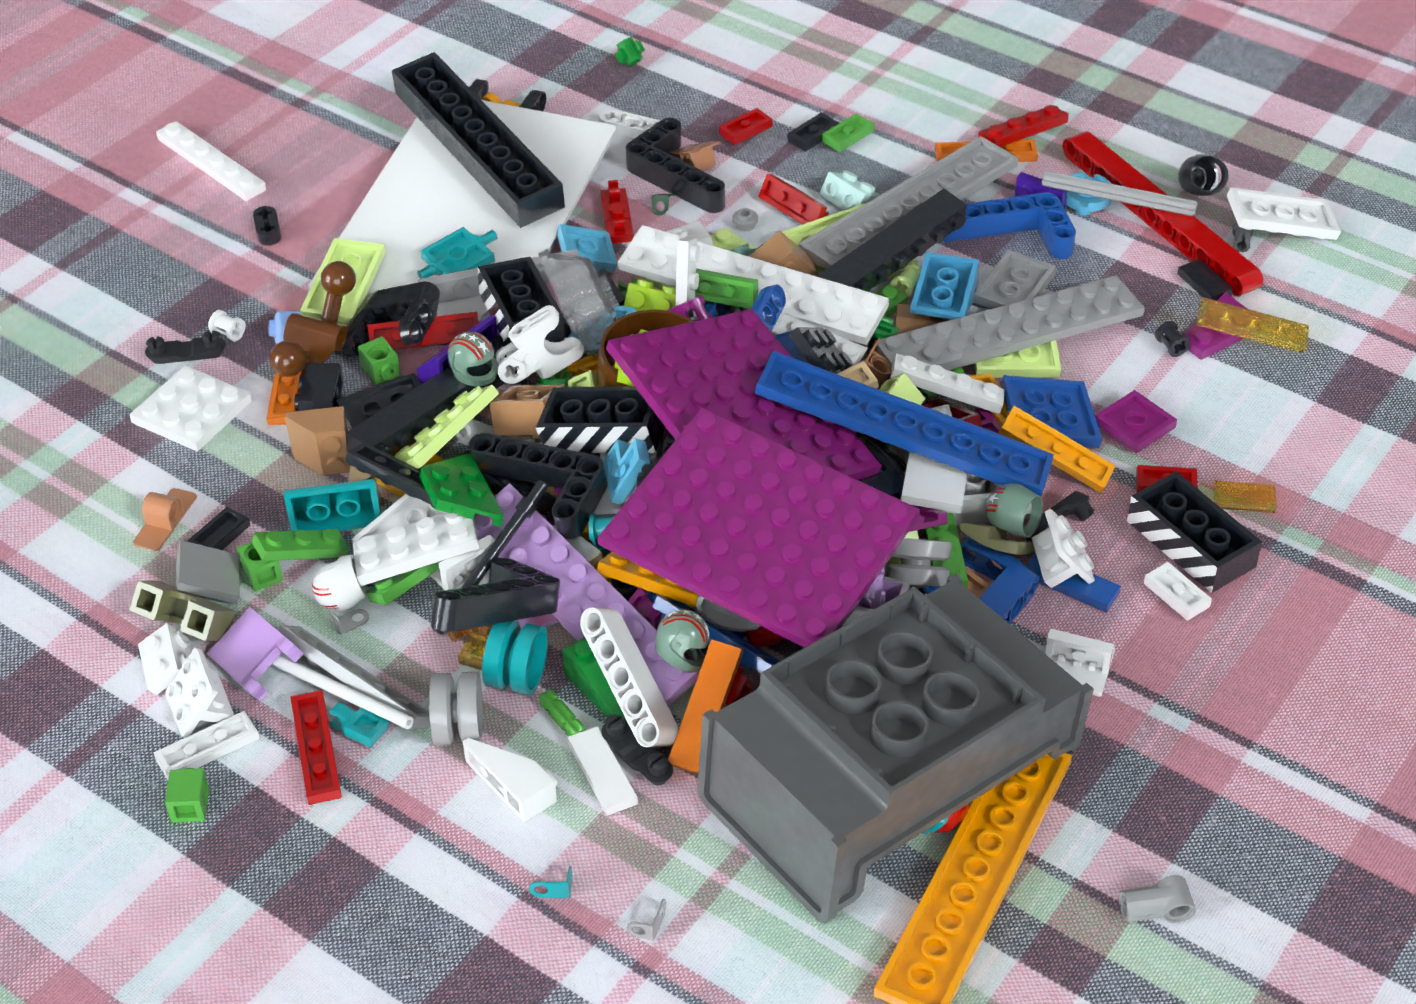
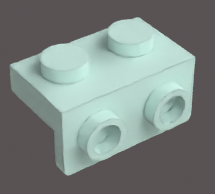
(846, 191)

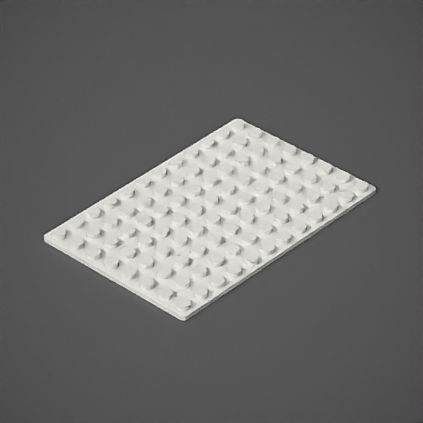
(430, 195)

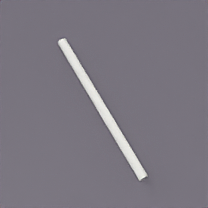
(344, 692)

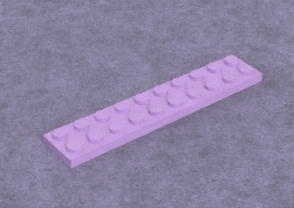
(580, 587)

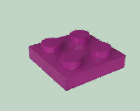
(1135, 421)

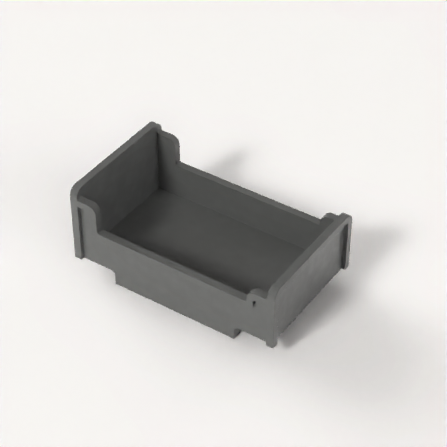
(882, 738)

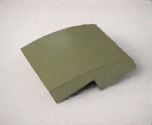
(996, 538)

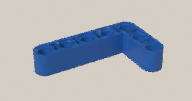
(1019, 214)

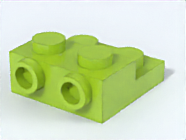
(646, 297)

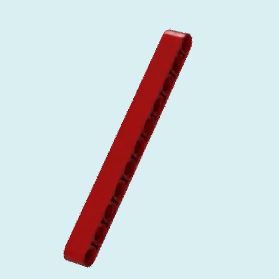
(1180, 230)

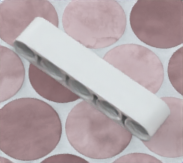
(629, 677)

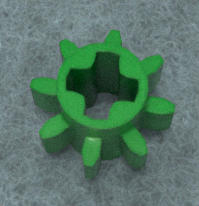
(629, 52)
(884, 330)

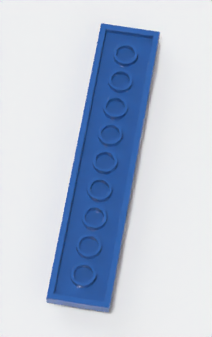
(903, 423)

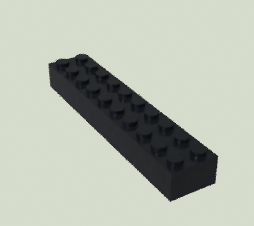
(479, 140)

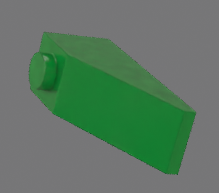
(587, 676)

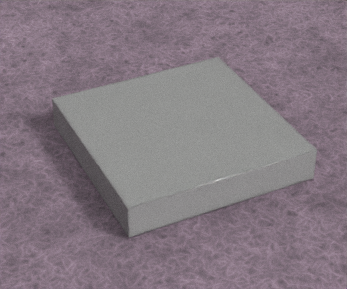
(207, 572)

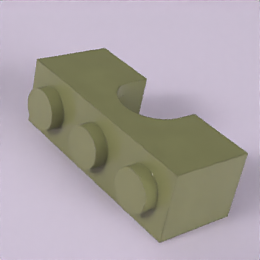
(195, 614)

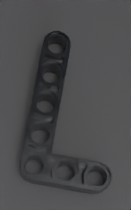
(650, 160)
(576, 473)
(510, 595)

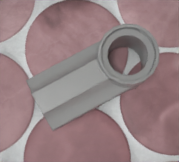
(1166, 899)

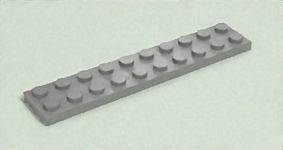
(958, 173)
(1016, 325)

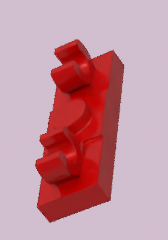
(791, 200)
(617, 213)

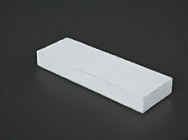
(207, 744)
(602, 770)

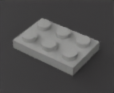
(1014, 280)

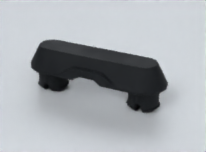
(207, 347)
(1073, 503)
(642, 759)

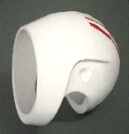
(337, 585)

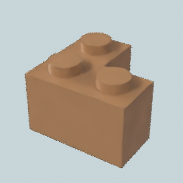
(785, 253)

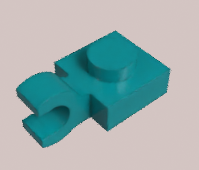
(360, 725)

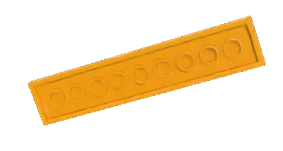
(969, 887)

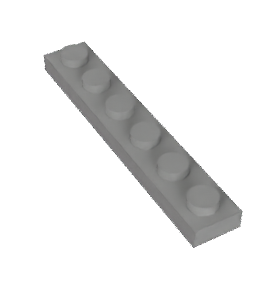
(466, 284)
(347, 672)

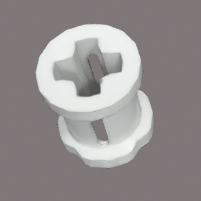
(227, 325)

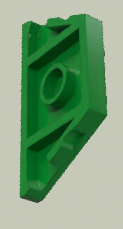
(460, 489)

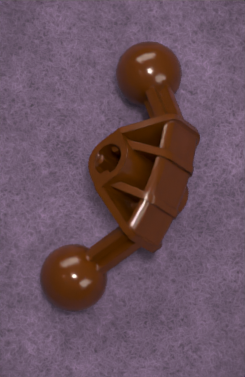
(313, 337)

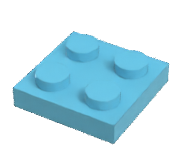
(590, 244)

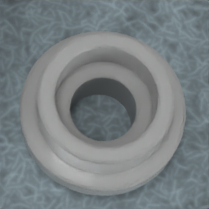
(745, 219)

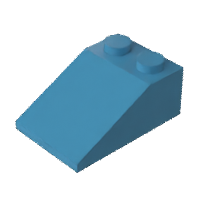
(945, 286)

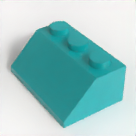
(333, 506)

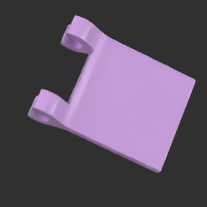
(250, 649)

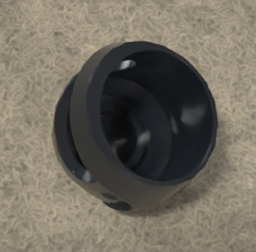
(1200, 175)

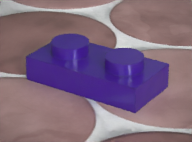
(1029, 184)

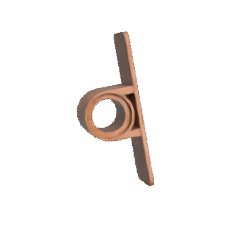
(698, 155)
(878, 365)
(162, 516)

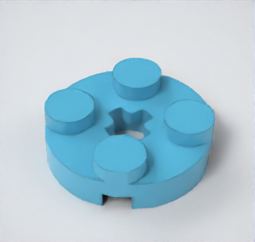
(1084, 203)

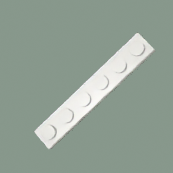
(211, 160)

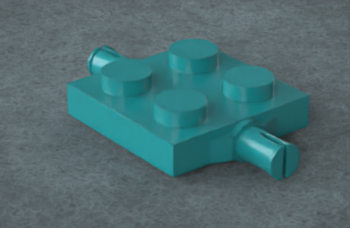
(457, 253)

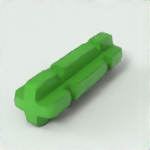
(560, 713)

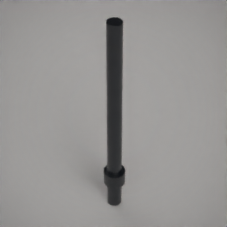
(525, 509)

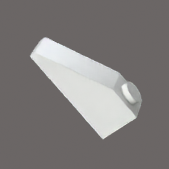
(513, 778)

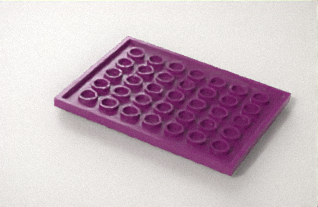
(717, 369)
(759, 529)

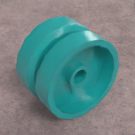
(515, 656)

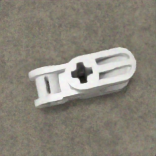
(531, 350)

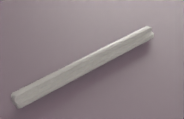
(1119, 193)

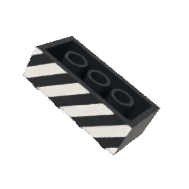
(514, 292)
(597, 417)
(1194, 531)

